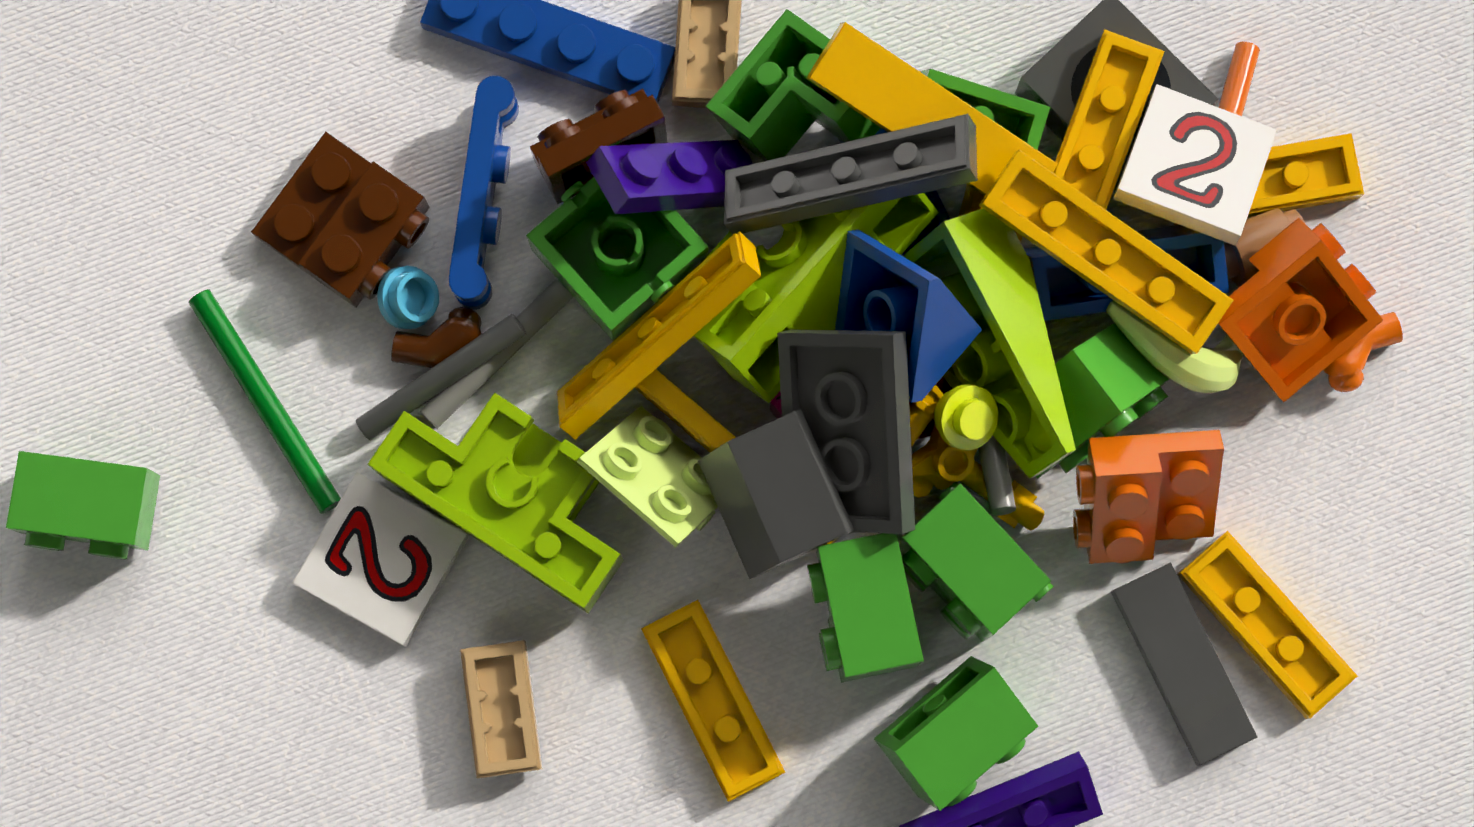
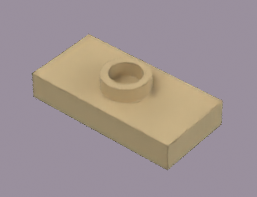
(704, 49)
(501, 709)

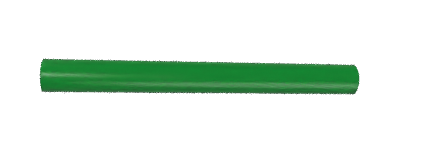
(265, 401)

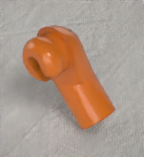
(1345, 371)

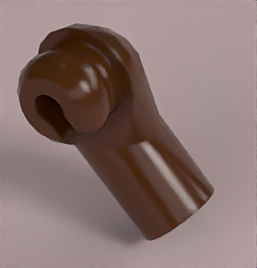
(427, 351)

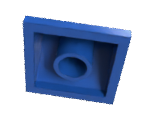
(894, 294)

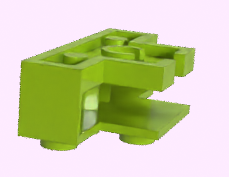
(801, 286)
(509, 491)

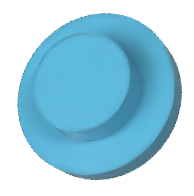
(407, 297)

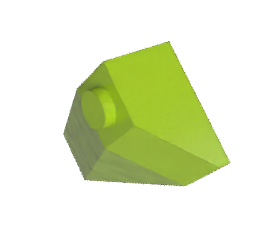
(1012, 354)

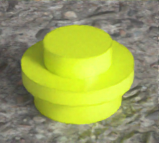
(966, 416)

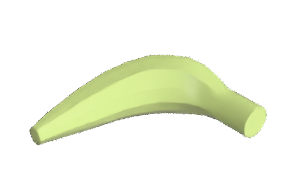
(1203, 372)

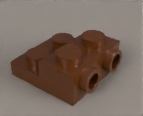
(617, 121)
(343, 220)

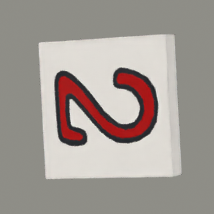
(1195, 165)
(380, 559)

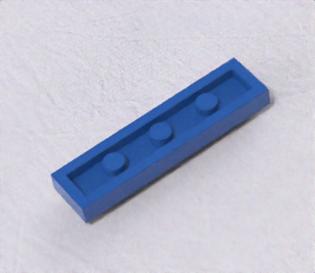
(556, 42)

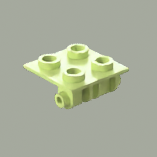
(653, 475)

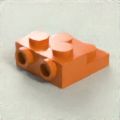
(1299, 308)
(1146, 492)

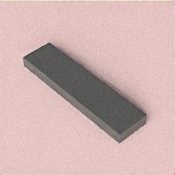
(851, 175)

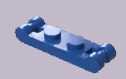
(484, 167)

